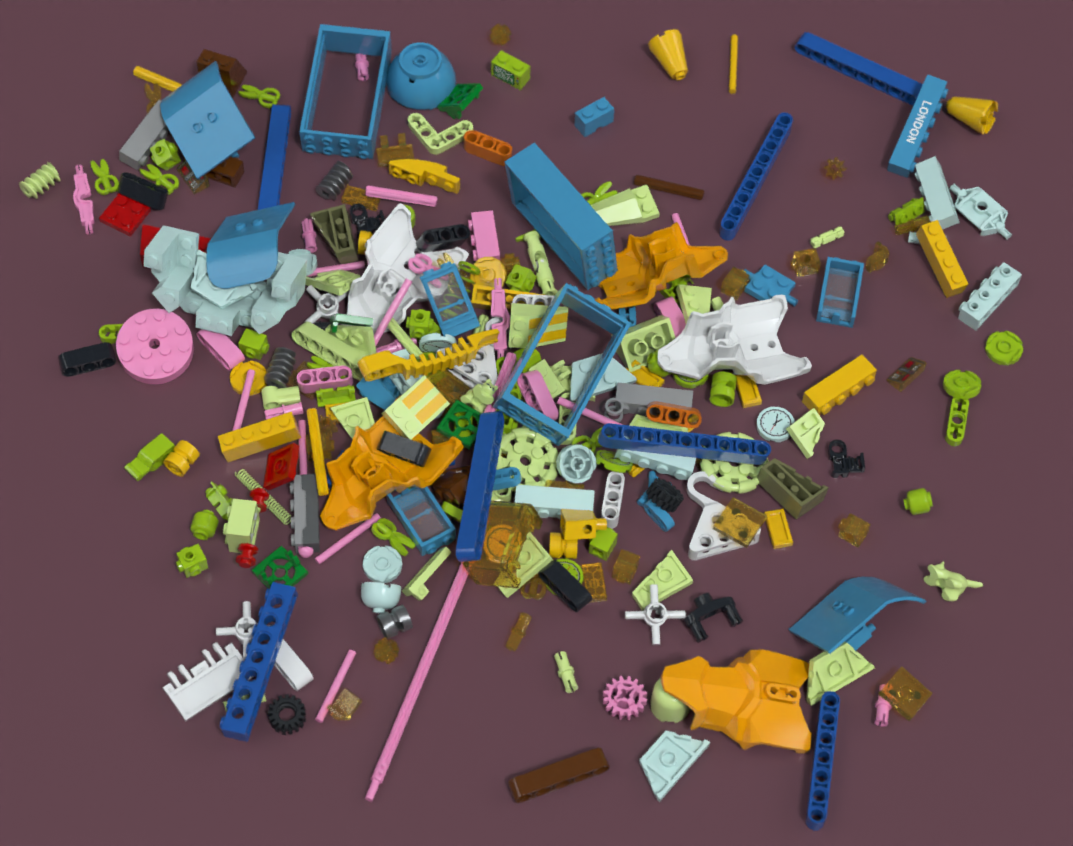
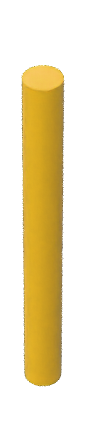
(733, 64)

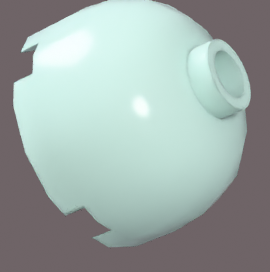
(576, 463)
(380, 596)

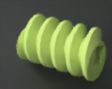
(39, 180)

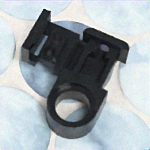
(368, 224)
(845, 464)

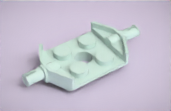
(989, 220)

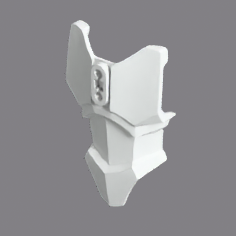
(386, 256)
(725, 342)

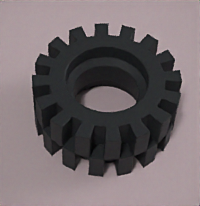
(664, 495)
(284, 703)

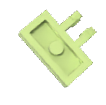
(551, 380)

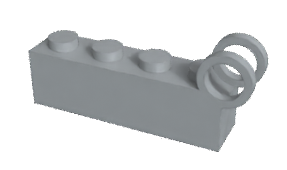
(151, 130)
(635, 399)

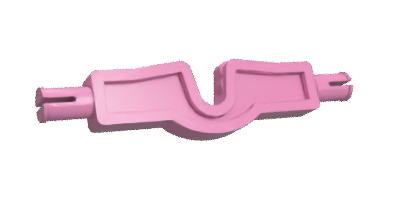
(85, 207)
(498, 309)

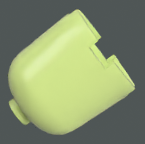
(667, 707)

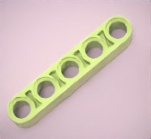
(328, 347)

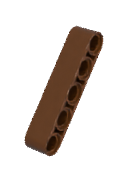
(558, 775)

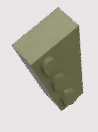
(337, 232)
(790, 489)

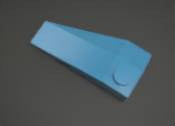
(380, 391)

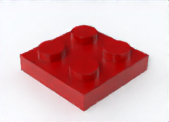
(124, 214)
(281, 466)

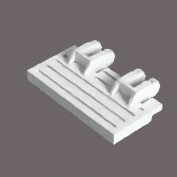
(208, 682)

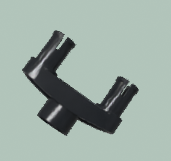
(708, 607)

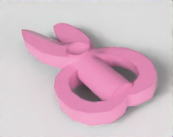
(422, 265)

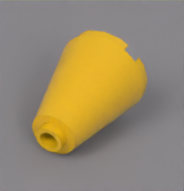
(670, 53)
(973, 112)

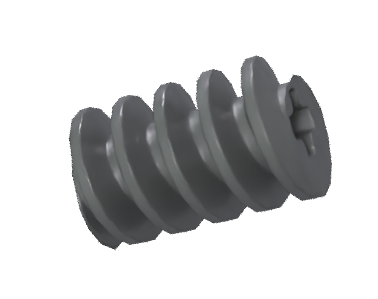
(334, 181)
(280, 367)

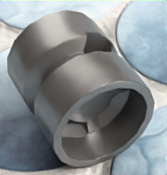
(395, 621)

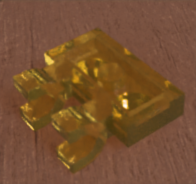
(386, 154)

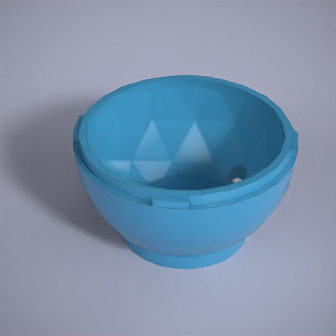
(430, 71)

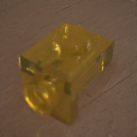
(878, 259)
(344, 705)

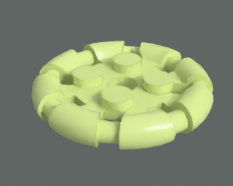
(530, 451)
(733, 474)

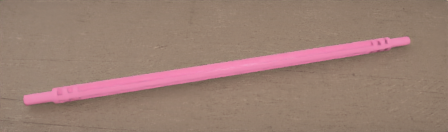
(417, 682)

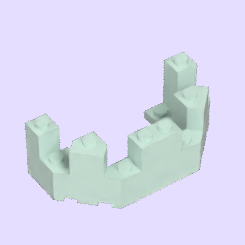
(172, 261)

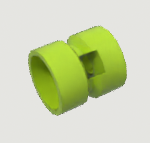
(723, 389)

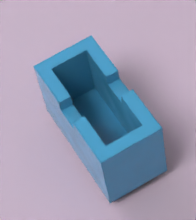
(594, 116)

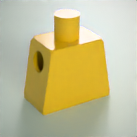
(580, 524)

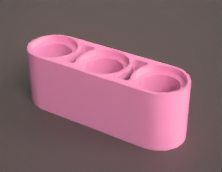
(669, 308)
(221, 348)
(315, 376)
(537, 393)

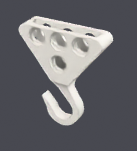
(482, 369)
(704, 531)

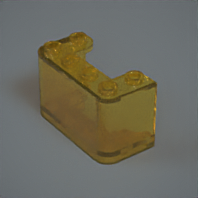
(503, 541)

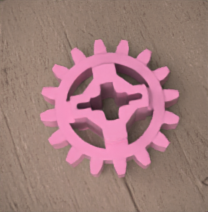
(624, 689)

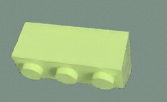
(643, 340)

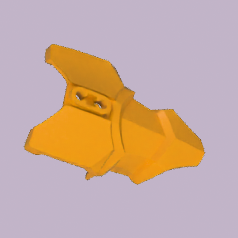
(653, 262)
(367, 475)
(740, 699)

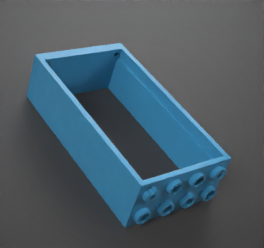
(350, 41)
(561, 216)
(593, 311)

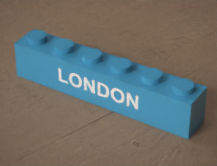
(917, 126)

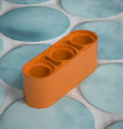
(487, 147)
(665, 409)

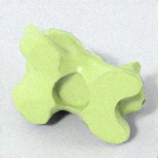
(480, 396)
(952, 583)

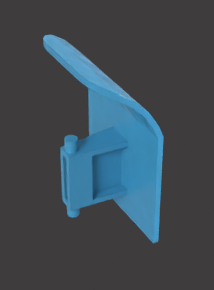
(205, 121)
(246, 247)
(846, 610)

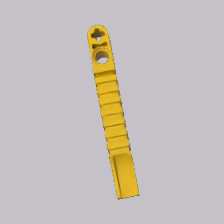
(386, 364)

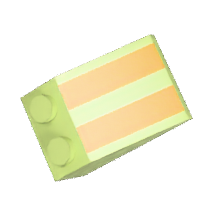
(526, 319)
(415, 408)

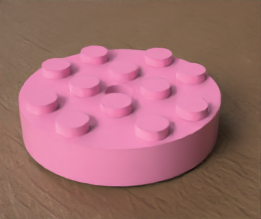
(157, 364)

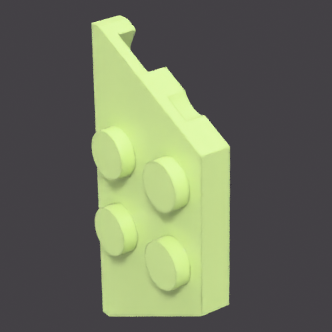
(333, 281)
(834, 671)

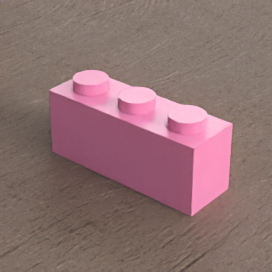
(484, 235)

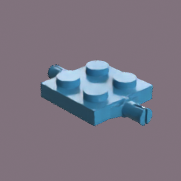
(769, 283)

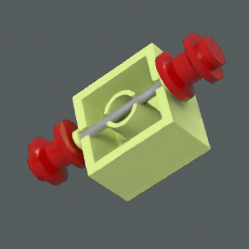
(244, 525)

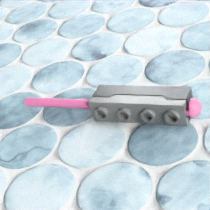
(305, 504)

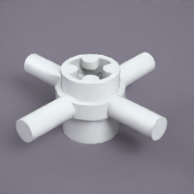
(327, 299)
(660, 610)
(244, 623)

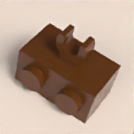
(227, 172)
(451, 488)

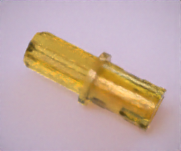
(912, 225)
(559, 484)
(518, 631)

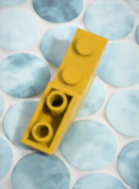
(424, 171)

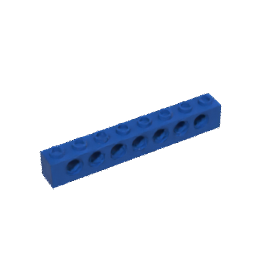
(241, 728)

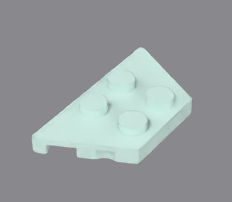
(218, 296)
(583, 369)
(670, 760)

